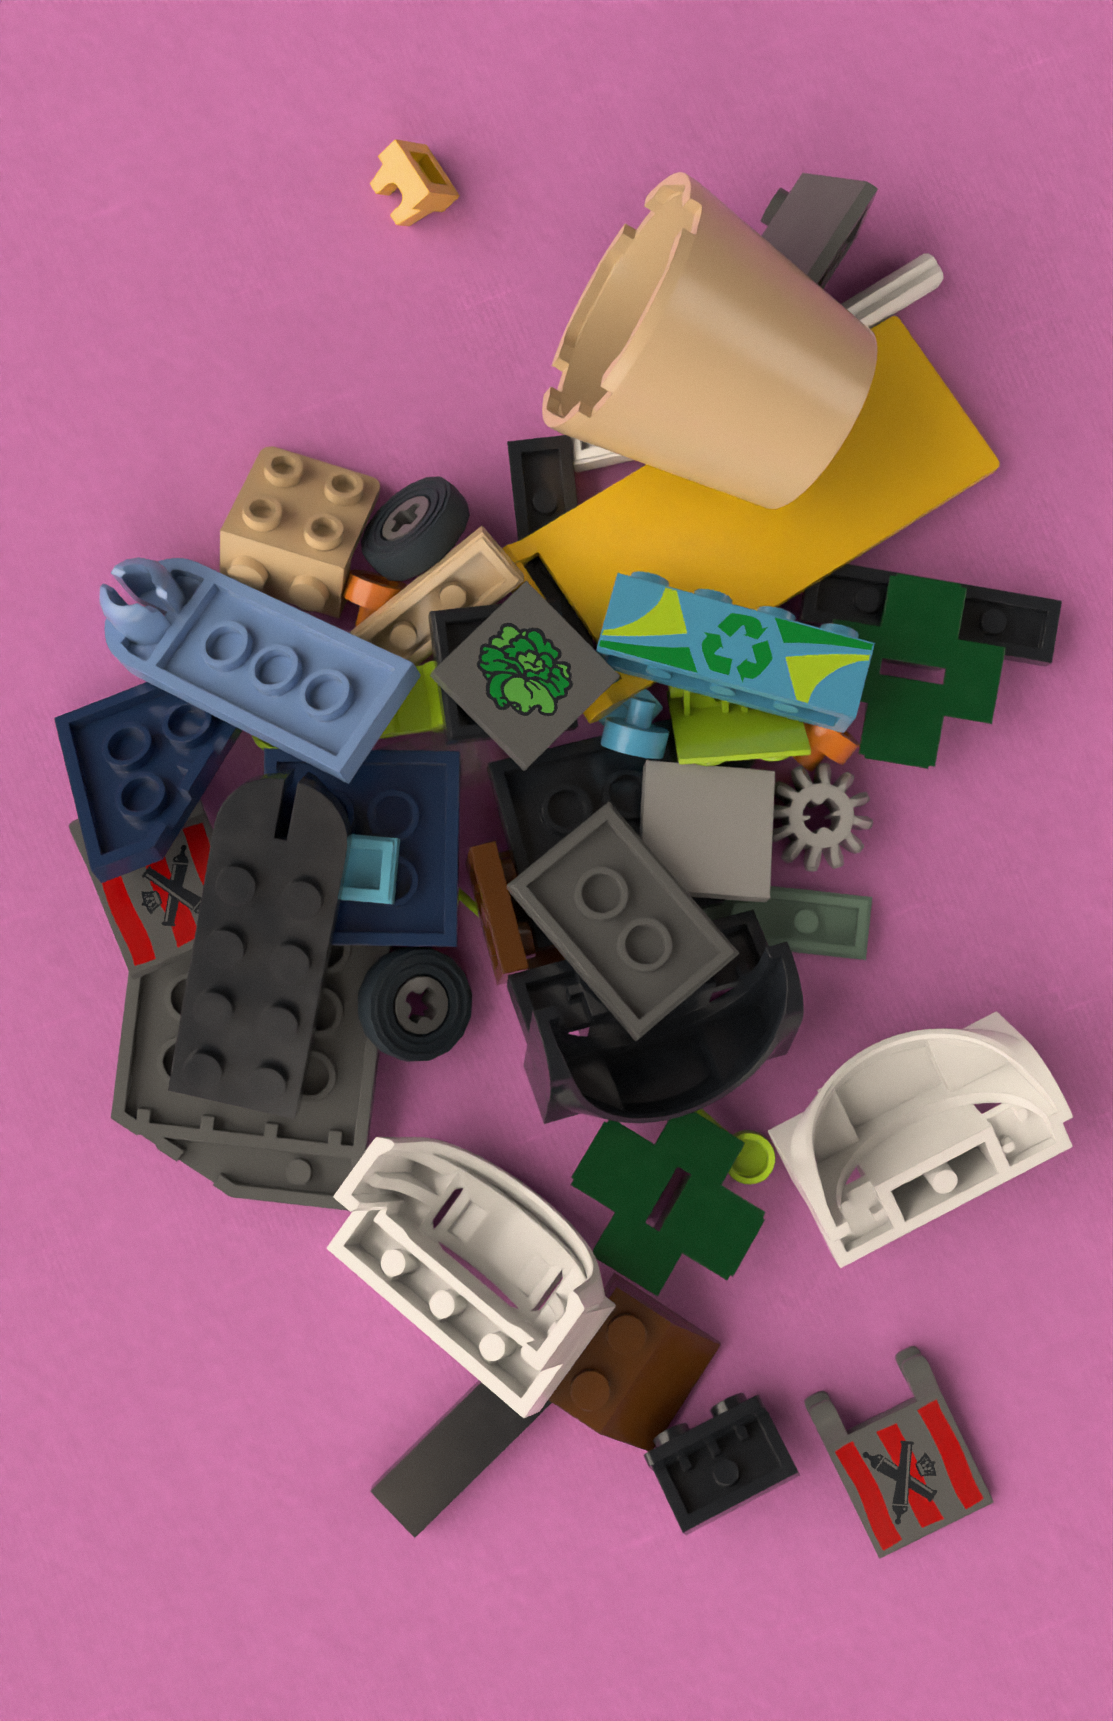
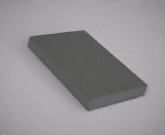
(622, 921)

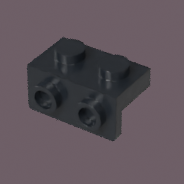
(720, 1462)

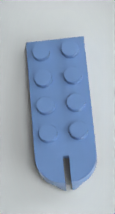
(255, 661)

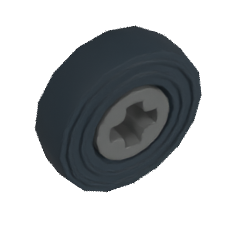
(415, 528)
(386, 1012)

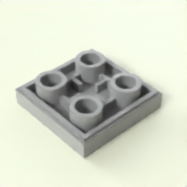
(710, 827)

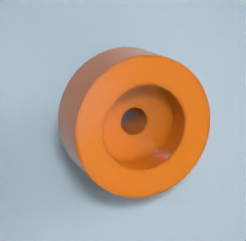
(369, 591)
(828, 743)

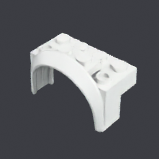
(500, 1232)

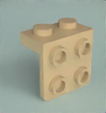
(297, 529)

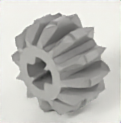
(841, 817)

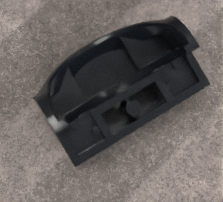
(683, 1060)

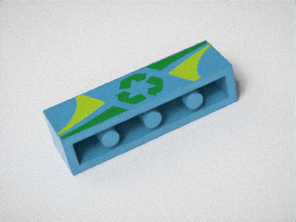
(735, 651)

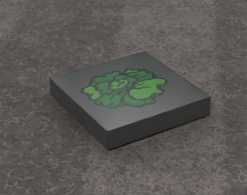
(524, 675)

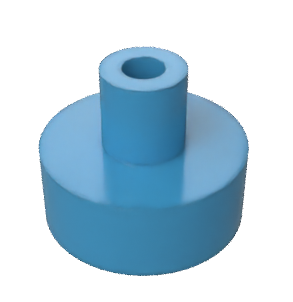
(635, 733)

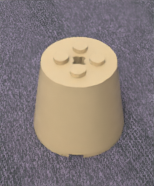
(710, 354)

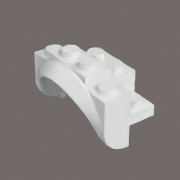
(915, 1135)

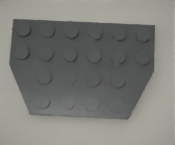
(243, 1148)

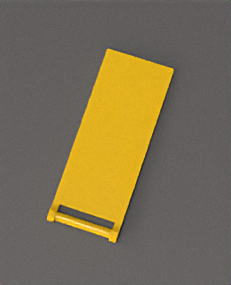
(895, 466)

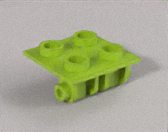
(720, 731)

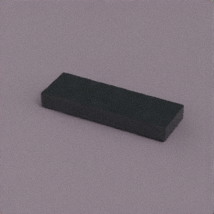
(449, 1457)

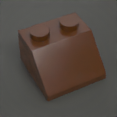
(635, 1368)

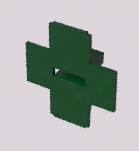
(922, 632)
(700, 1217)

